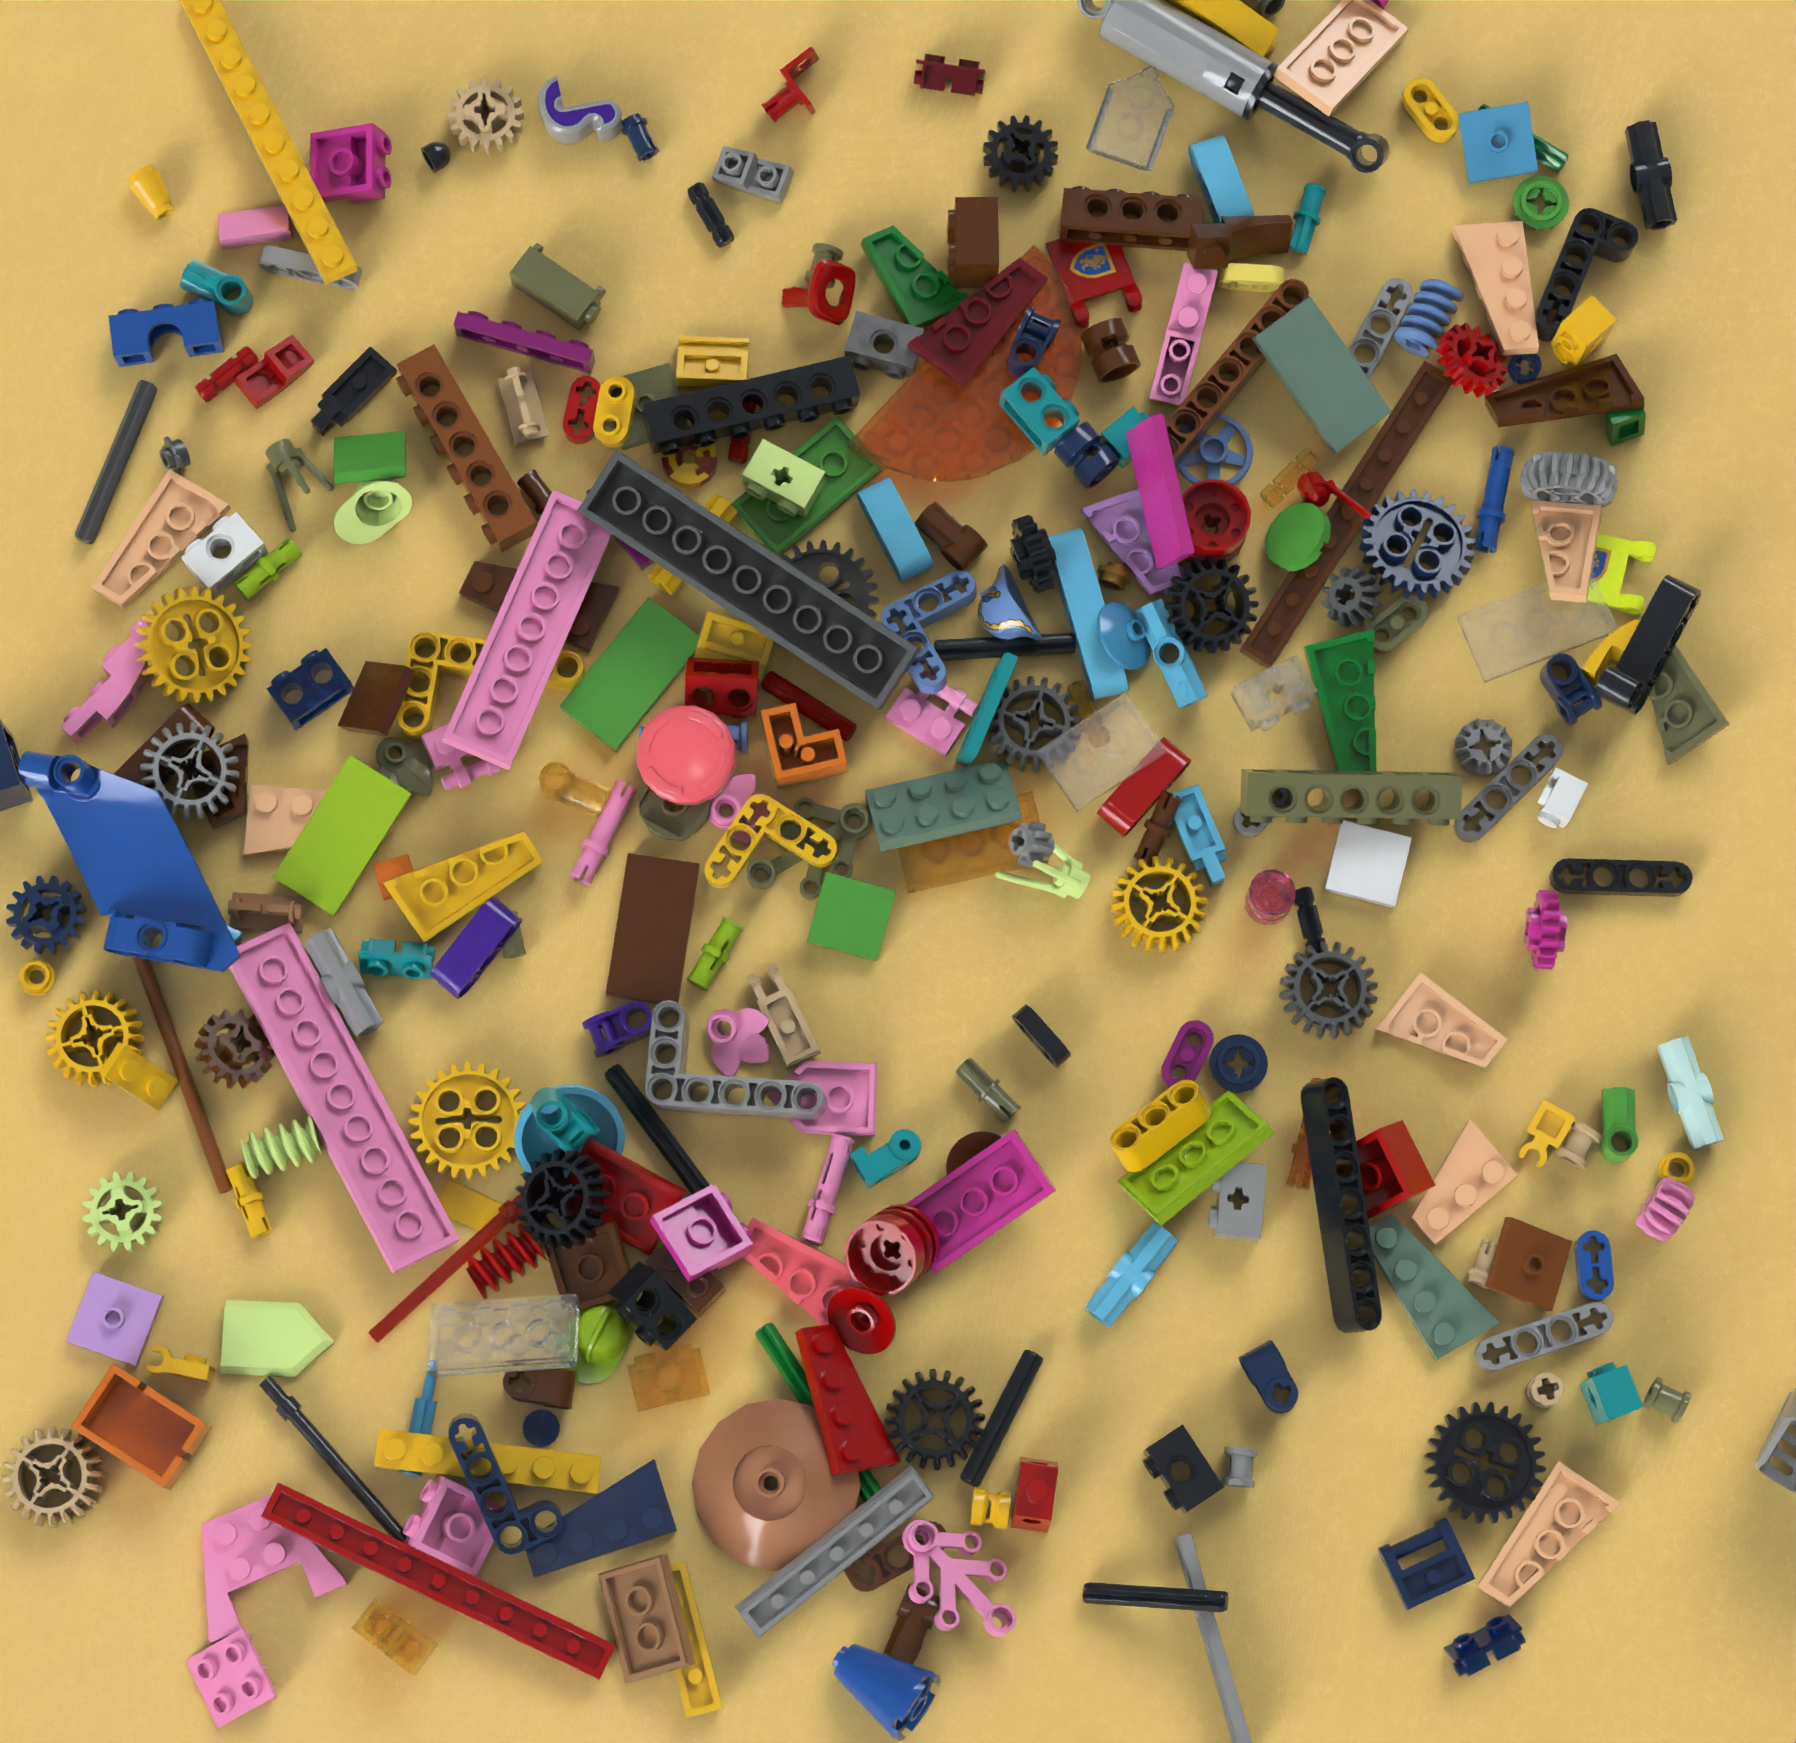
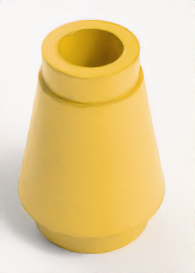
(151, 191)

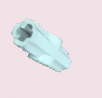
(1690, 1093)

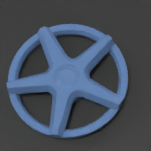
(1214, 451)

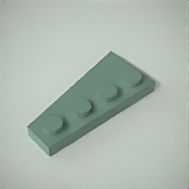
(1429, 1293)

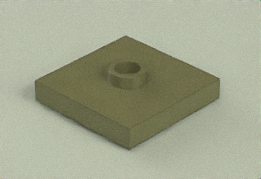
(650, 386)

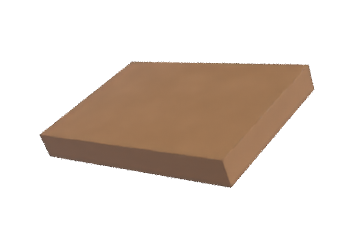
(646, 1618)

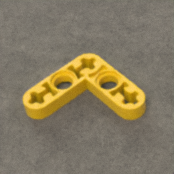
(771, 828)

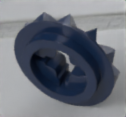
(1250, 1052)

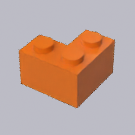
(797, 757)

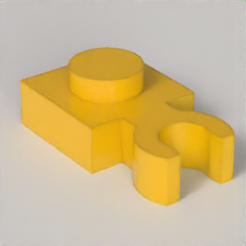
(1549, 1127)

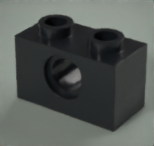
(1181, 1447)

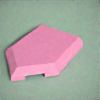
(849, 1095)

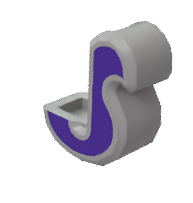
(578, 121)

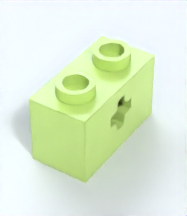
(774, 464)

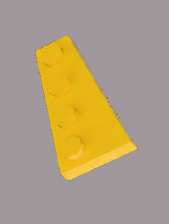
(455, 886)

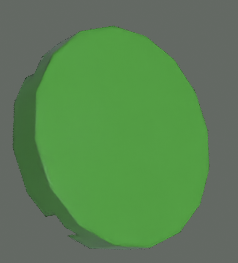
(1297, 536)

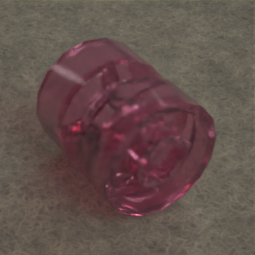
(1270, 897)

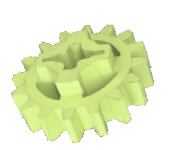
(107, 1213)

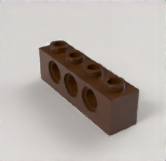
(1116, 229)

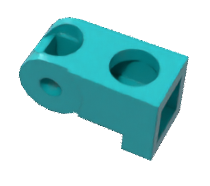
(888, 1159)

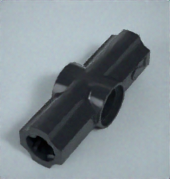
(1650, 175)

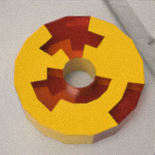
(691, 474)

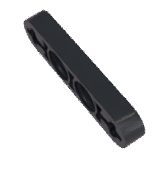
(1620, 872)

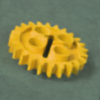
(162, 652)
(469, 1087)

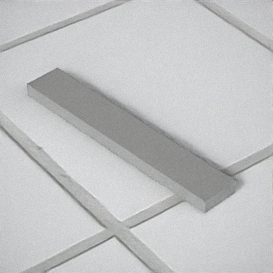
(834, 1551)
(1213, 1643)

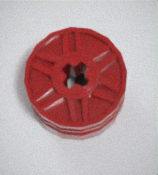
(1218, 506)
(876, 1258)

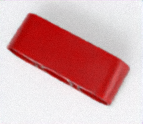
(1142, 790)

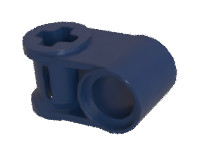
(1033, 338)
(1569, 691)
(1266, 1371)

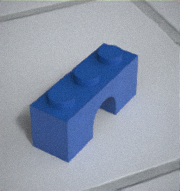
(137, 331)

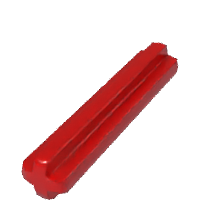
(808, 705)

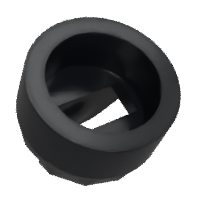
(436, 155)

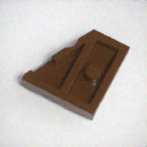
(238, 800)

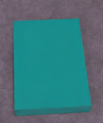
(986, 709)

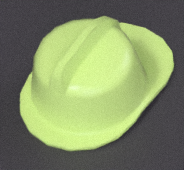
(372, 511)

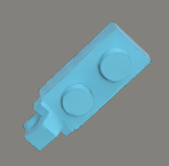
(1200, 835)

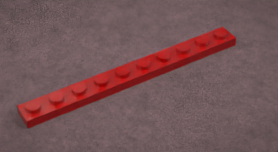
(438, 1581)

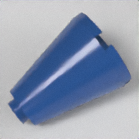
(886, 1687)

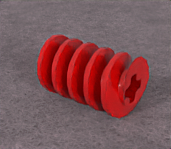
(504, 1260)

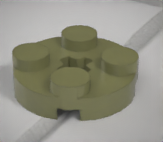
(668, 824)

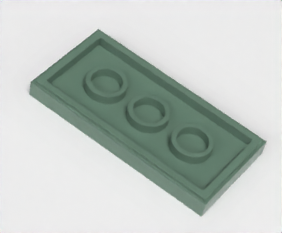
(1321, 375)

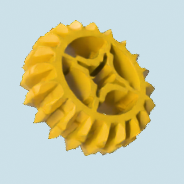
(1145, 896)
(80, 1041)

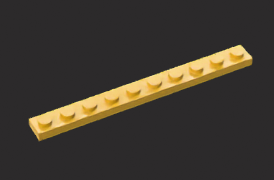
(271, 139)

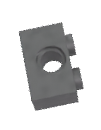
(872, 330)

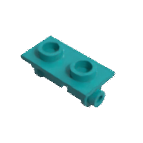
(380, 959)

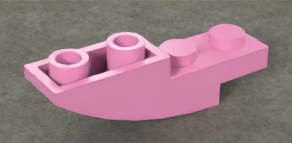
(1183, 335)
(112, 697)

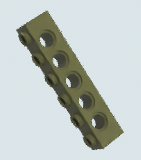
(1260, 784)

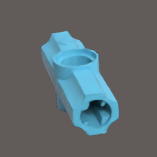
(1181, 674)
(1131, 1274)

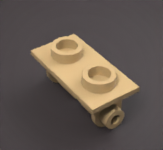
(523, 405)

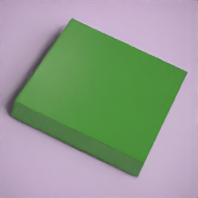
(370, 457)
(851, 916)

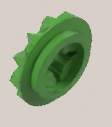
(1552, 193)

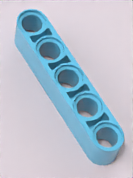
(1082, 605)

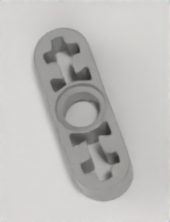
(301, 266)

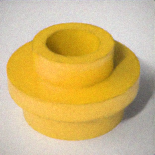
(29, 969)
(1681, 1160)

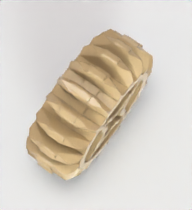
(63, 1463)

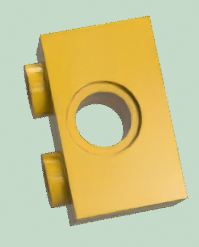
(1582, 332)

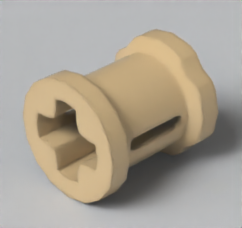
(1579, 1145)
(1541, 1400)

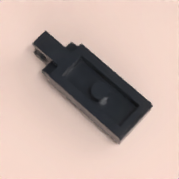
(353, 390)

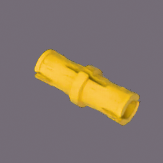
(249, 1201)

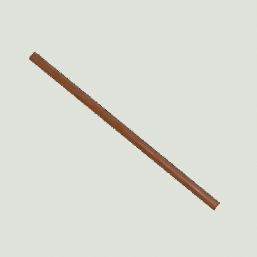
(183, 1075)

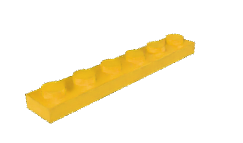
(518, 1463)

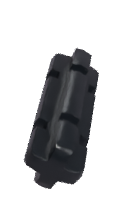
(710, 214)
(1309, 917)

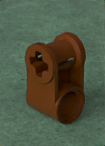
(547, 1387)

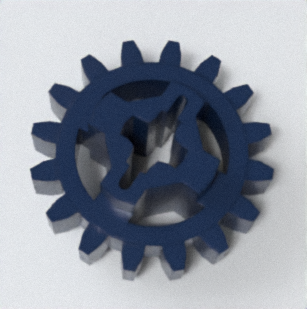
(34, 922)

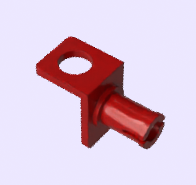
(791, 94)

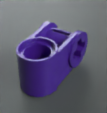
(617, 1028)

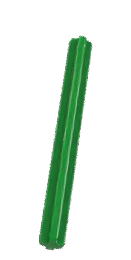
(797, 1381)

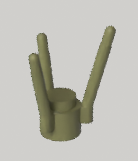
(287, 461)

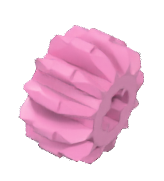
(1665, 1209)

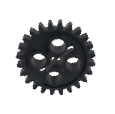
(815, 560)
(1495, 1430)

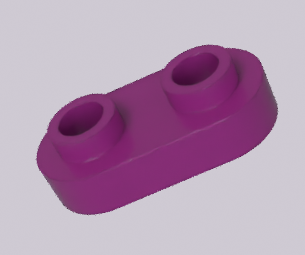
(1187, 1056)

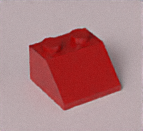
(1391, 1168)

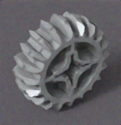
(1569, 478)
(201, 742)

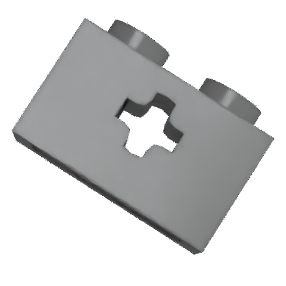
(1246, 1222)

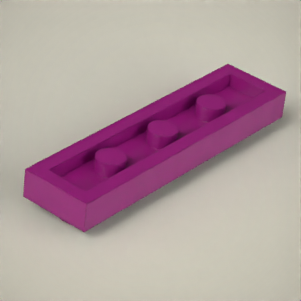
(536, 345)

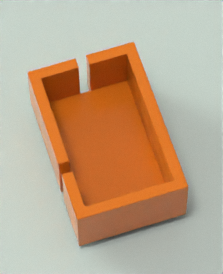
(141, 1426)

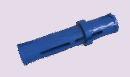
(1491, 513)

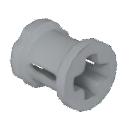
(1239, 1467)

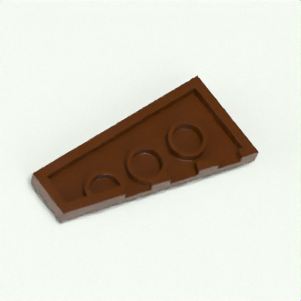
(1574, 392)
(489, 584)

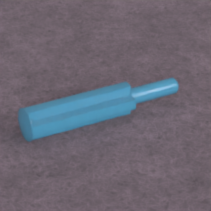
(423, 1414)

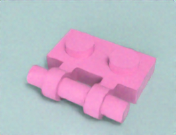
(926, 721)
(444, 755)

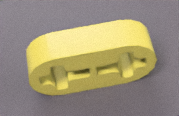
(1250, 277)

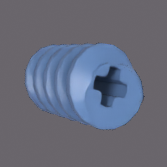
(1425, 315)

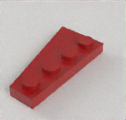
(844, 1411)

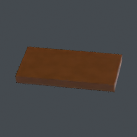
(652, 929)

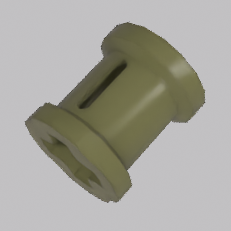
(824, 251)
(1666, 1400)

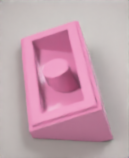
(254, 226)

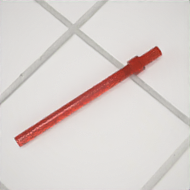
(507, 1215)

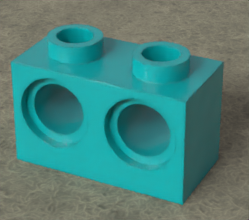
(1031, 415)

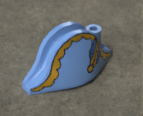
(1004, 610)

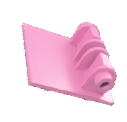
(231, 1677)

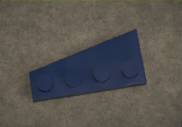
(611, 1521)

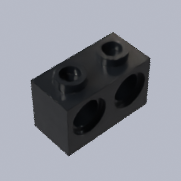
(654, 1303)

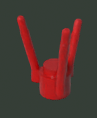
(1317, 491)

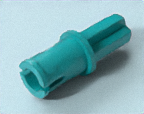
(1307, 218)

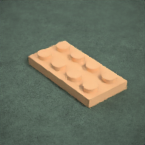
(1340, 53)

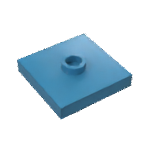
(1498, 142)

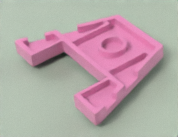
(247, 1548)

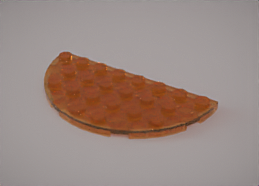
(962, 434)

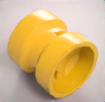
(998, 1509)

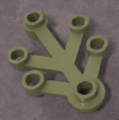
(837, 831)

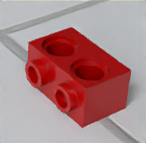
(722, 678)

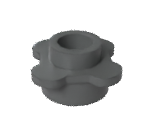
(174, 455)

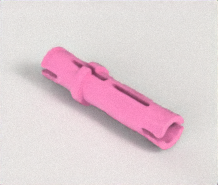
(596, 845)
(827, 1189)

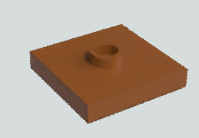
(1528, 1264)

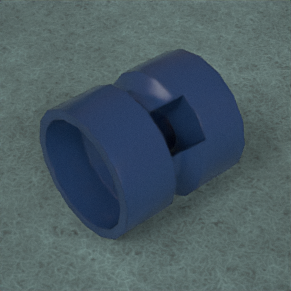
(1076, 448)

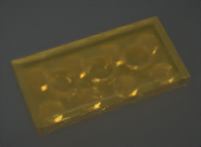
(965, 854)

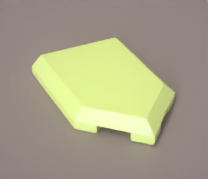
(269, 1339)

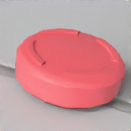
(686, 755)

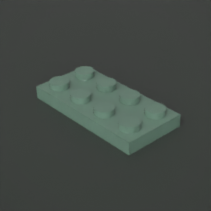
(943, 805)

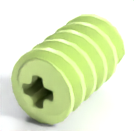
(281, 1147)

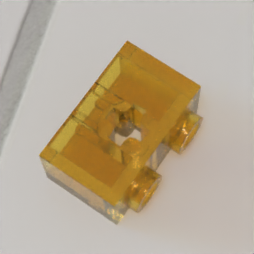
(394, 1636)

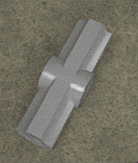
(343, 983)

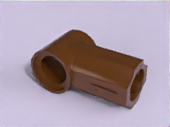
(958, 543)
(911, 1627)

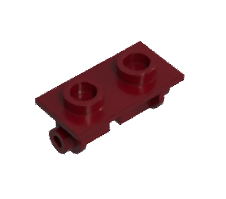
(936, 71)

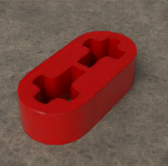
(574, 408)

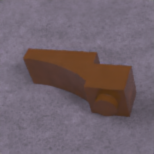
(1237, 238)

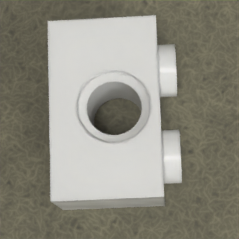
(220, 573)

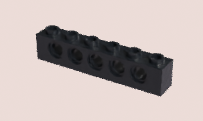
(834, 375)

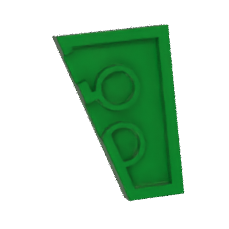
(911, 282)

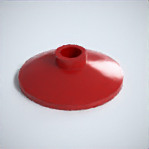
(862, 1320)

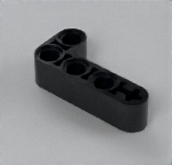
(1573, 275)
(1649, 646)

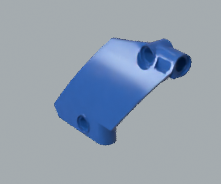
(133, 864)

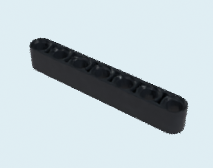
(1341, 1205)

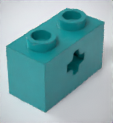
(1610, 1393)

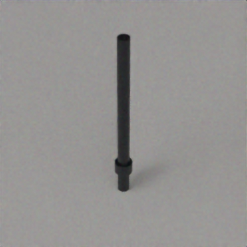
(290, 1410)

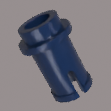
(637, 132)

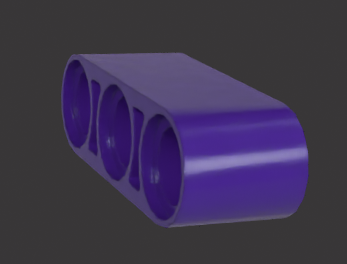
(475, 947)

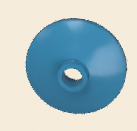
(1123, 636)

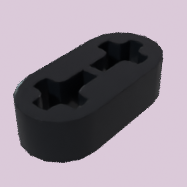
(1041, 1035)

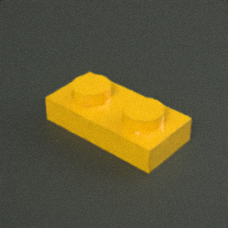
(138, 1076)

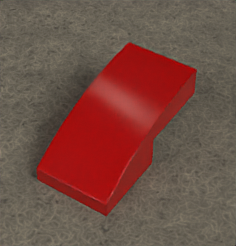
(275, 372)

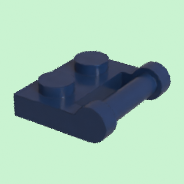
(1431, 1575)

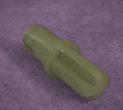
(987, 1089)

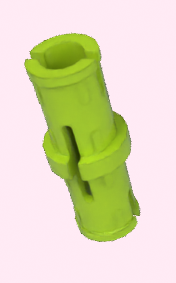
(267, 569)
(714, 953)

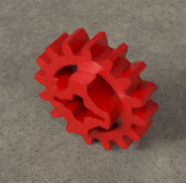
(1471, 360)

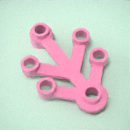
(954, 1575)

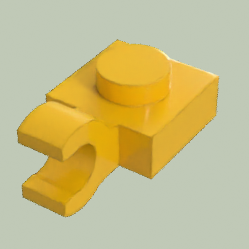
(191, 1367)

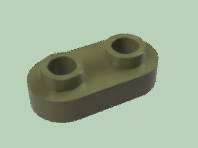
(1395, 625)

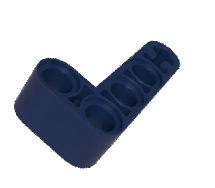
(495, 1482)

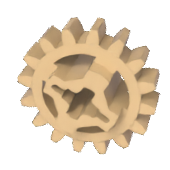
(499, 115)

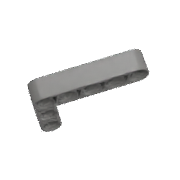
(719, 1086)

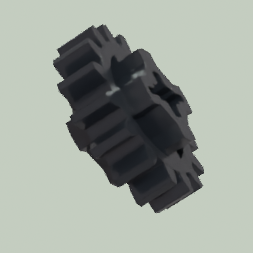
(1019, 168)
(1033, 553)

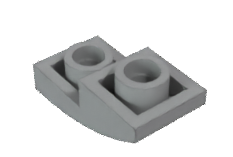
(752, 175)

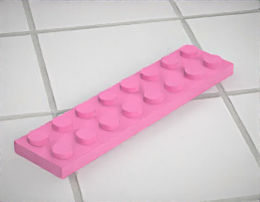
(528, 633)

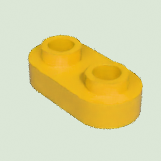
(1433, 110)
(614, 410)

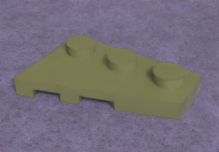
(1684, 708)

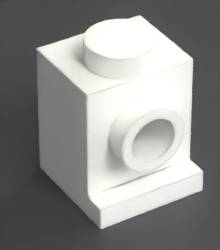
(1560, 799)

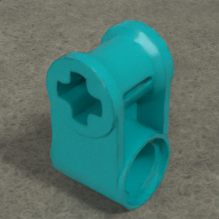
(568, 1124)

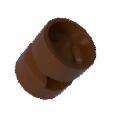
(1109, 346)

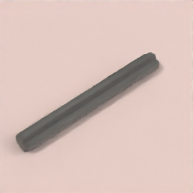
(115, 462)

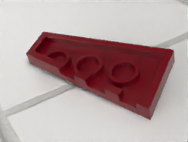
(976, 327)

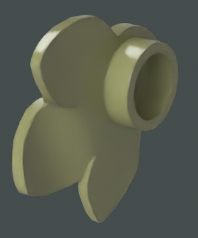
(411, 769)

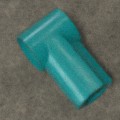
(216, 287)

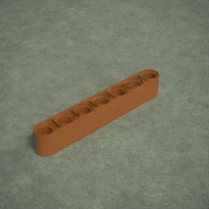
(1232, 362)

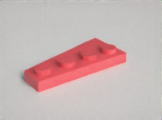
(797, 1269)

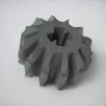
(1355, 583)

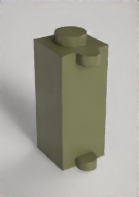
(556, 288)

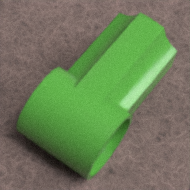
(1618, 1121)

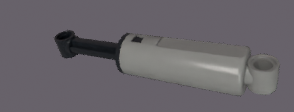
(1222, 71)

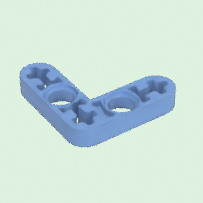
(917, 619)

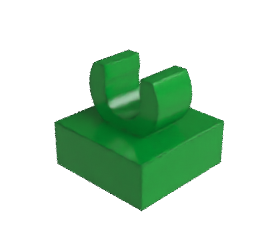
(1625, 425)

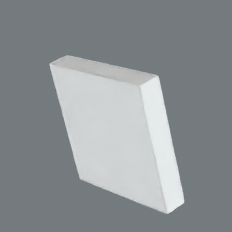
(1367, 864)

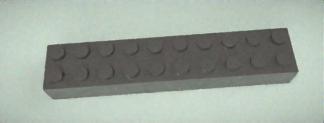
(748, 580)

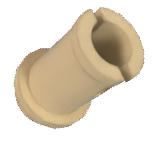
(1479, 1273)

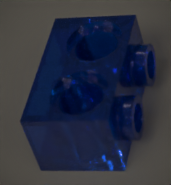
(316, 696)

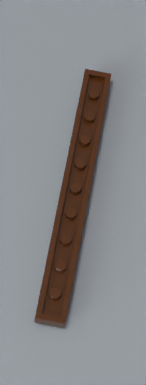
(1366, 488)

